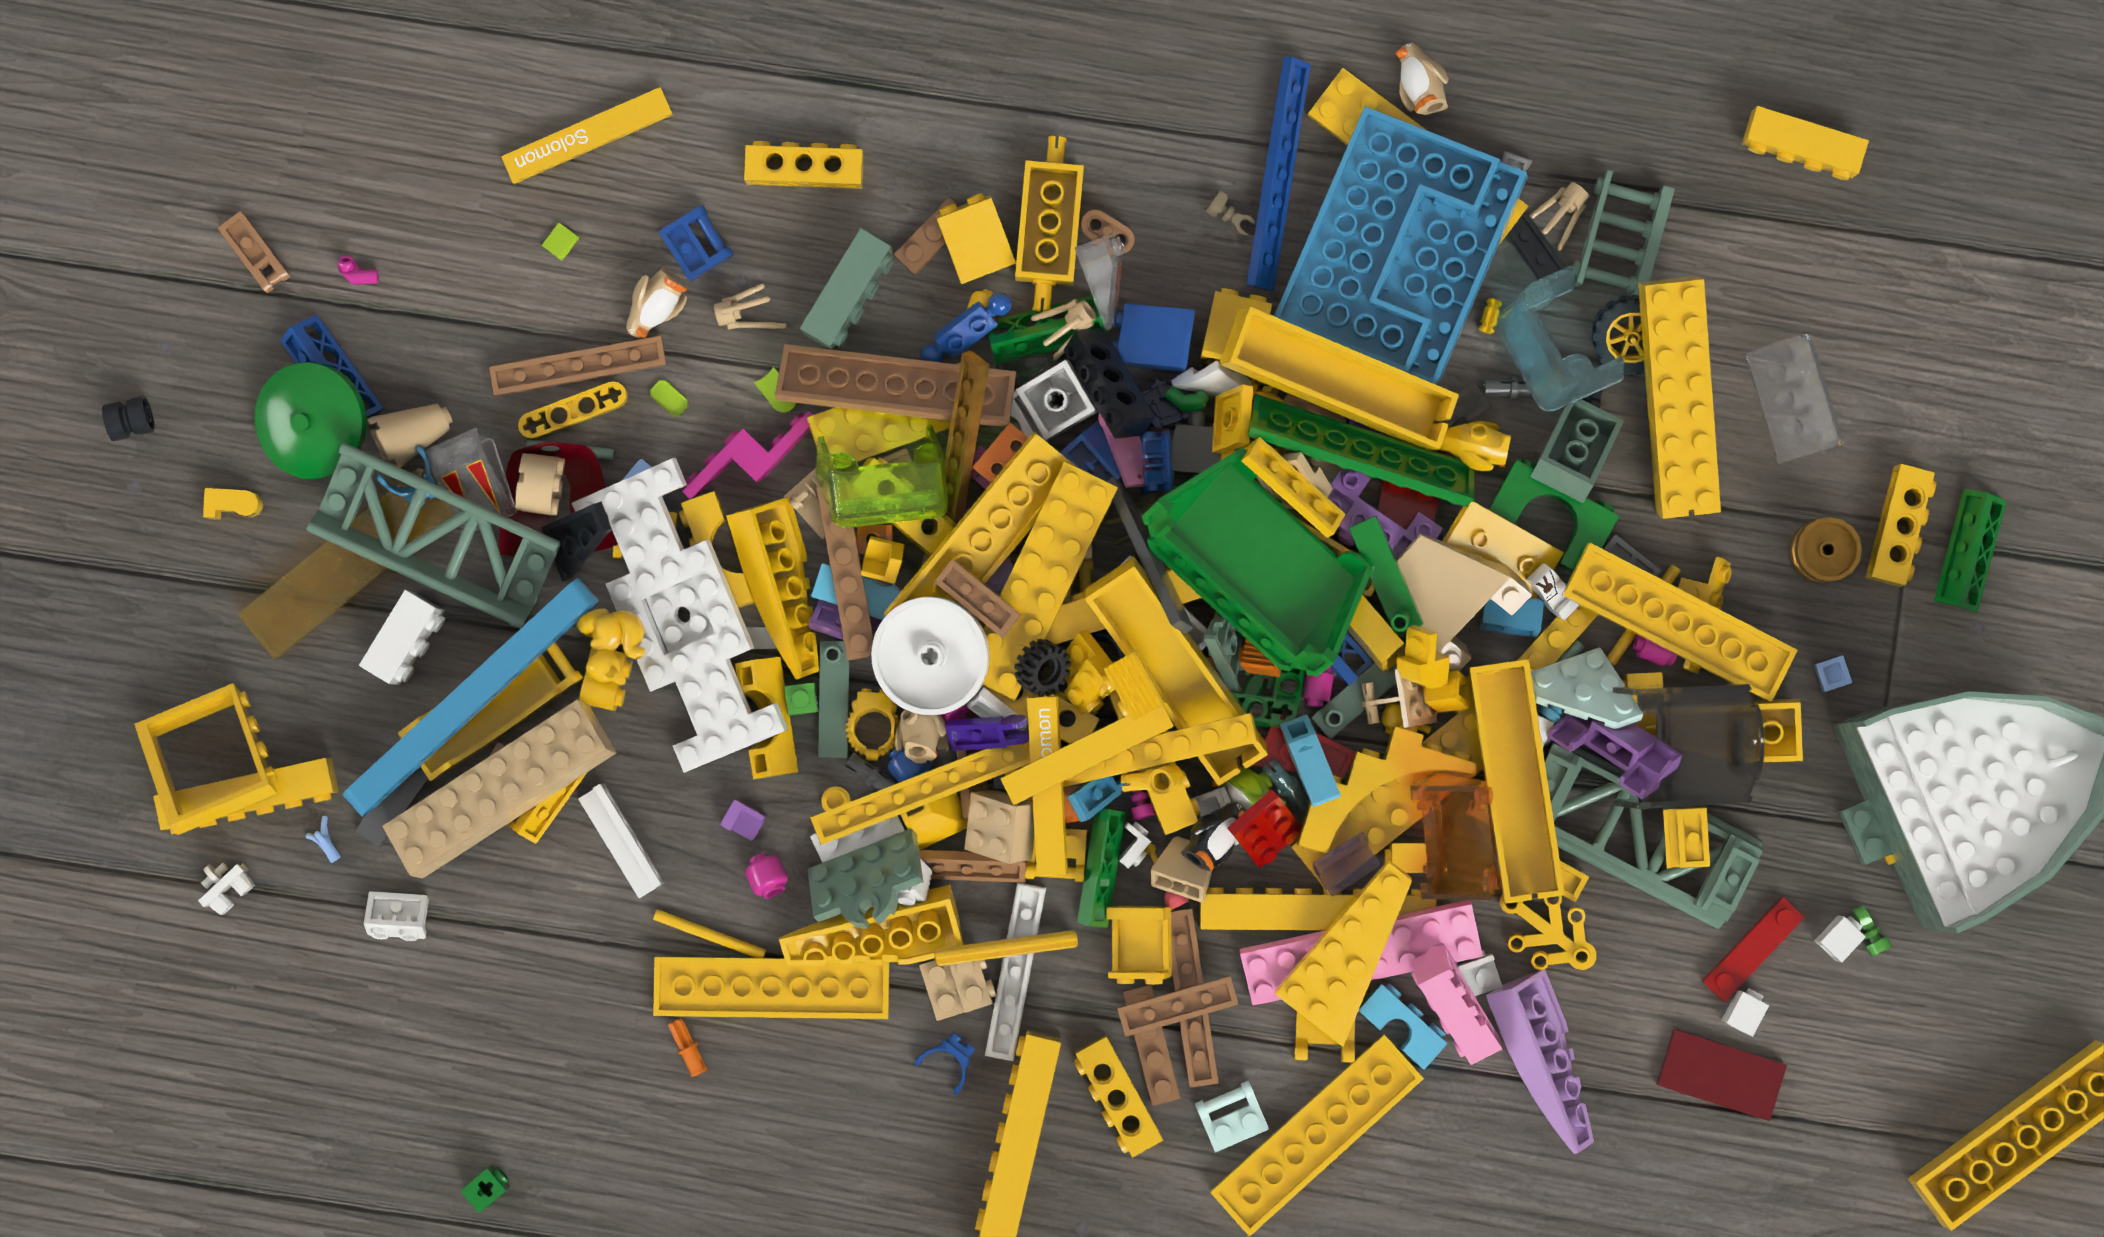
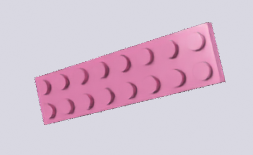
(1410, 937)

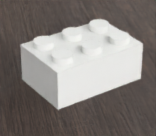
(403, 638)

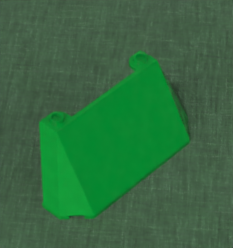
(1258, 565)

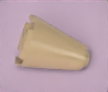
(401, 431)

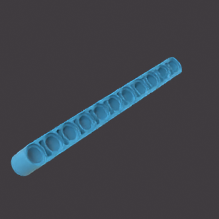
(470, 697)

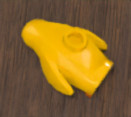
(1477, 444)

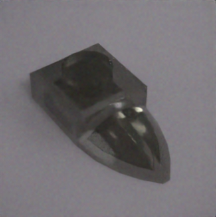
(1026, 366)

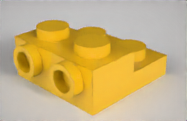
(1085, 678)

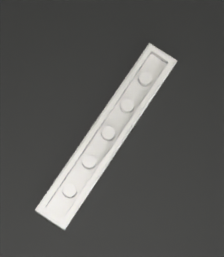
(1014, 974)

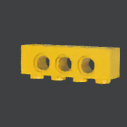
(848, 176)
(912, 529)
(1881, 566)
(1083, 726)
(1146, 1133)

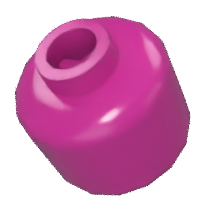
(766, 875)

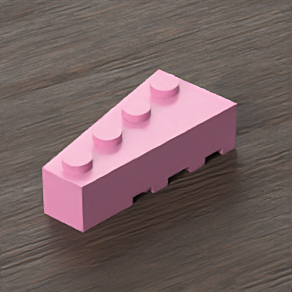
(1455, 1005)

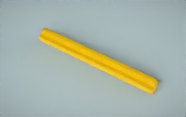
(1005, 948)

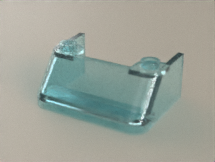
(1550, 378)

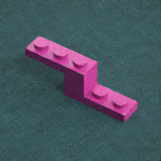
(748, 456)

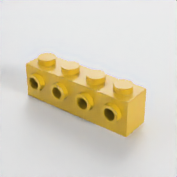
(1805, 143)

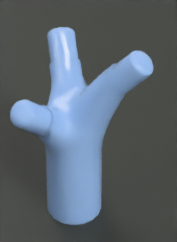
(323, 840)

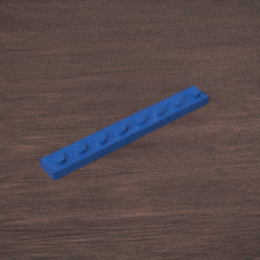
(1278, 174)

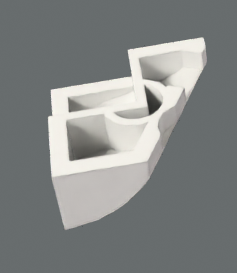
(1212, 379)

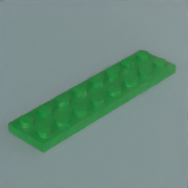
(1361, 450)

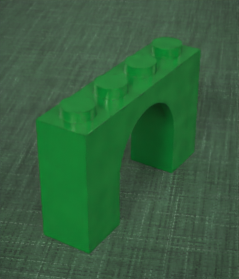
(1590, 520)

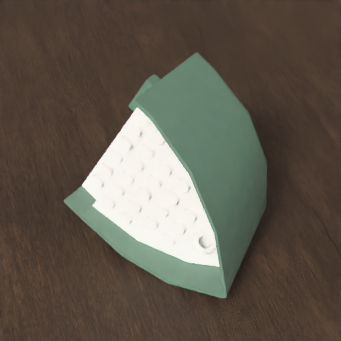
(1973, 797)

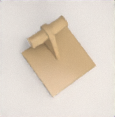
(1411, 699)

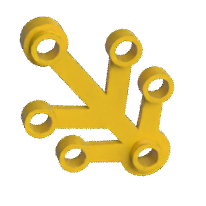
(1553, 934)

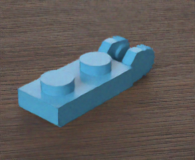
(1094, 796)

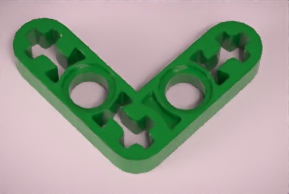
(1278, 702)

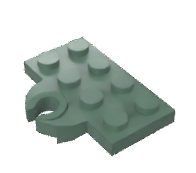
(866, 880)

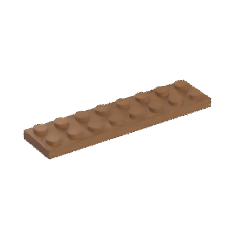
(885, 384)

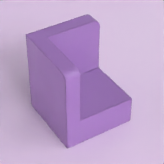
(743, 819)

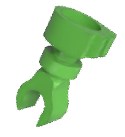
(1877, 943)

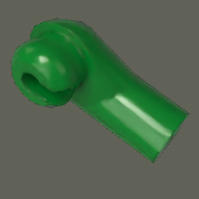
(1187, 403)

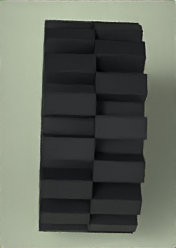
(1032, 661)

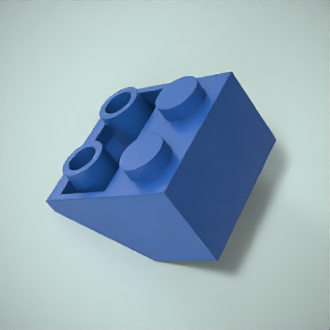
(1092, 453)

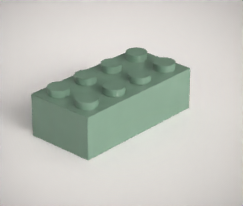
(847, 291)

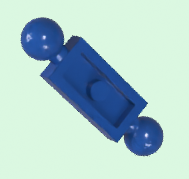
(967, 328)

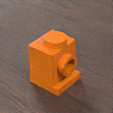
(881, 531)

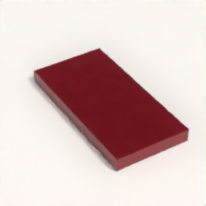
(1721, 1074)

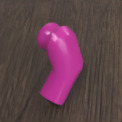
(354, 274)

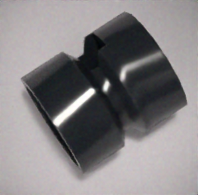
(123, 419)

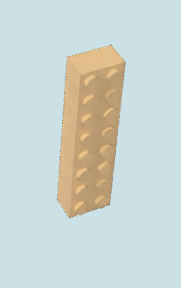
(499, 789)

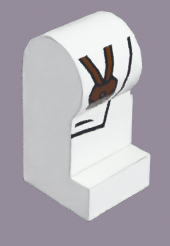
(1550, 589)

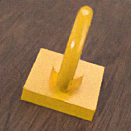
(1233, 419)

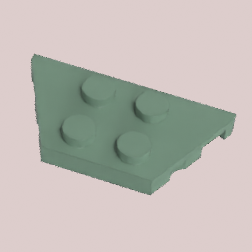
(1223, 646)

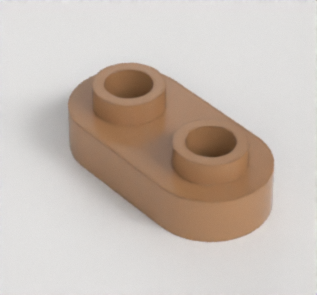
(1108, 226)

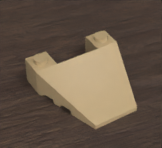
(1453, 587)

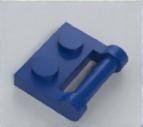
(688, 249)

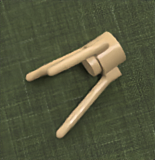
(1571, 200)
(729, 311)
(1079, 316)

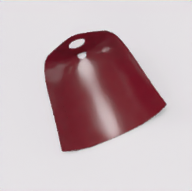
(583, 477)

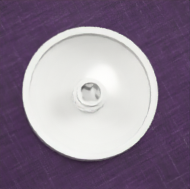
(930, 655)

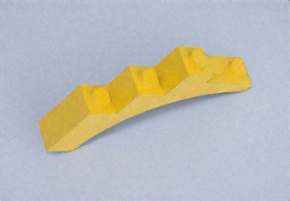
(1368, 773)

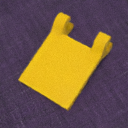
(1308, 1033)

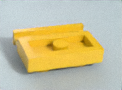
(1686, 837)

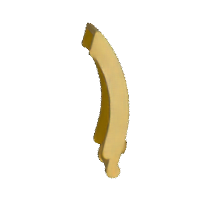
(511, 707)

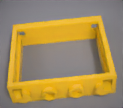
(181, 715)

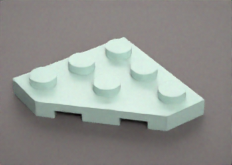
(1585, 689)

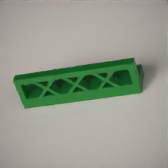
(1029, 340)
(1967, 548)
(1101, 867)

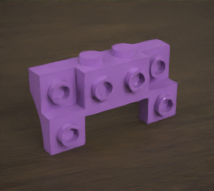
(1345, 493)
(1629, 747)

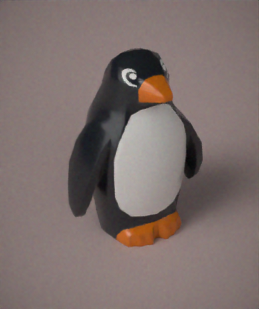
(1211, 839)

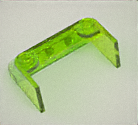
(883, 491)

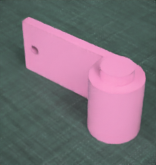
(1127, 456)

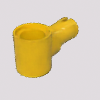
(1152, 781)

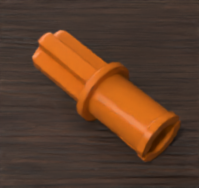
(687, 1048)

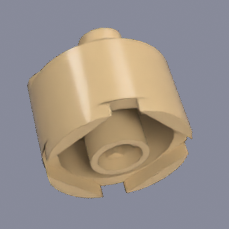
(539, 484)

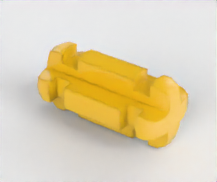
(1490, 316)

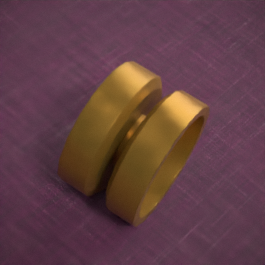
(1807, 550)

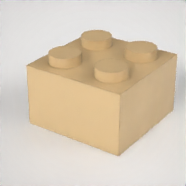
(999, 827)

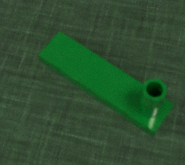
(1386, 575)

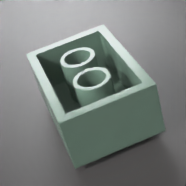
(1577, 449)

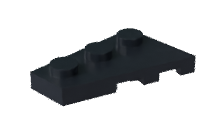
(578, 537)

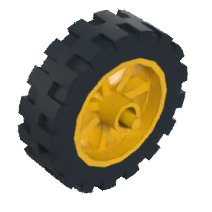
(1601, 330)

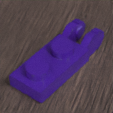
(986, 732)

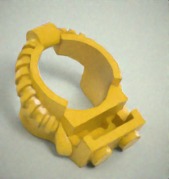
(872, 702)

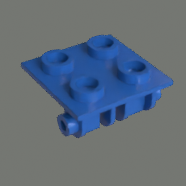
(1158, 452)

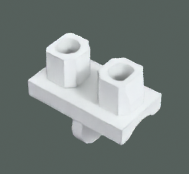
(235, 878)

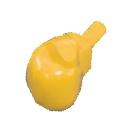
(1392, 717)

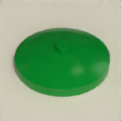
(307, 417)

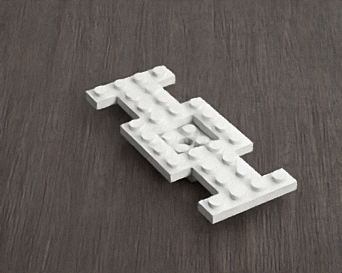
(696, 649)

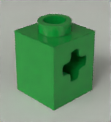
(477, 1197)

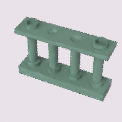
(1651, 230)

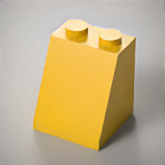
(1222, 318)

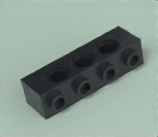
(1109, 383)

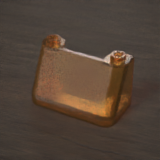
(1456, 837)

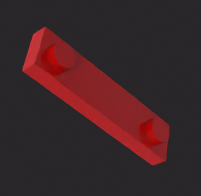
(1753, 949)

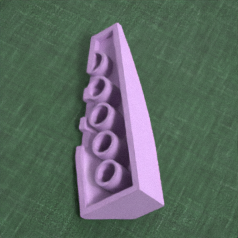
(1536, 1041)

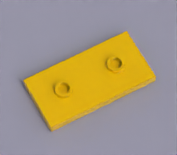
(1500, 540)

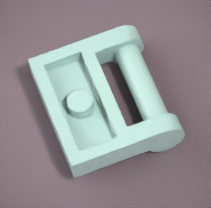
(1235, 1125)

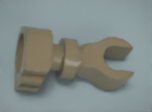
(1218, 206)

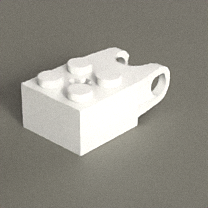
(1034, 405)

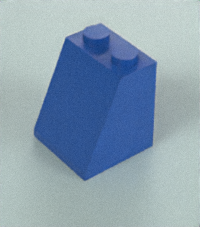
(1154, 337)

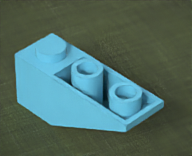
(1309, 760)

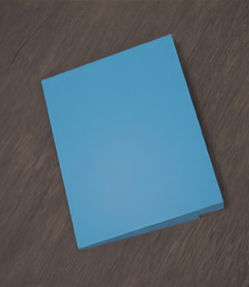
(1401, 245)

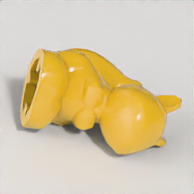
(608, 633)

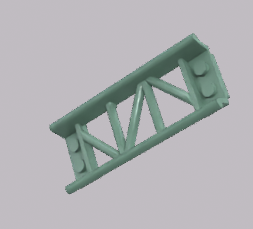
(517, 588)
(1732, 861)

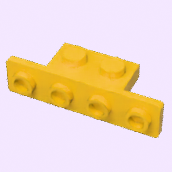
(1709, 593)

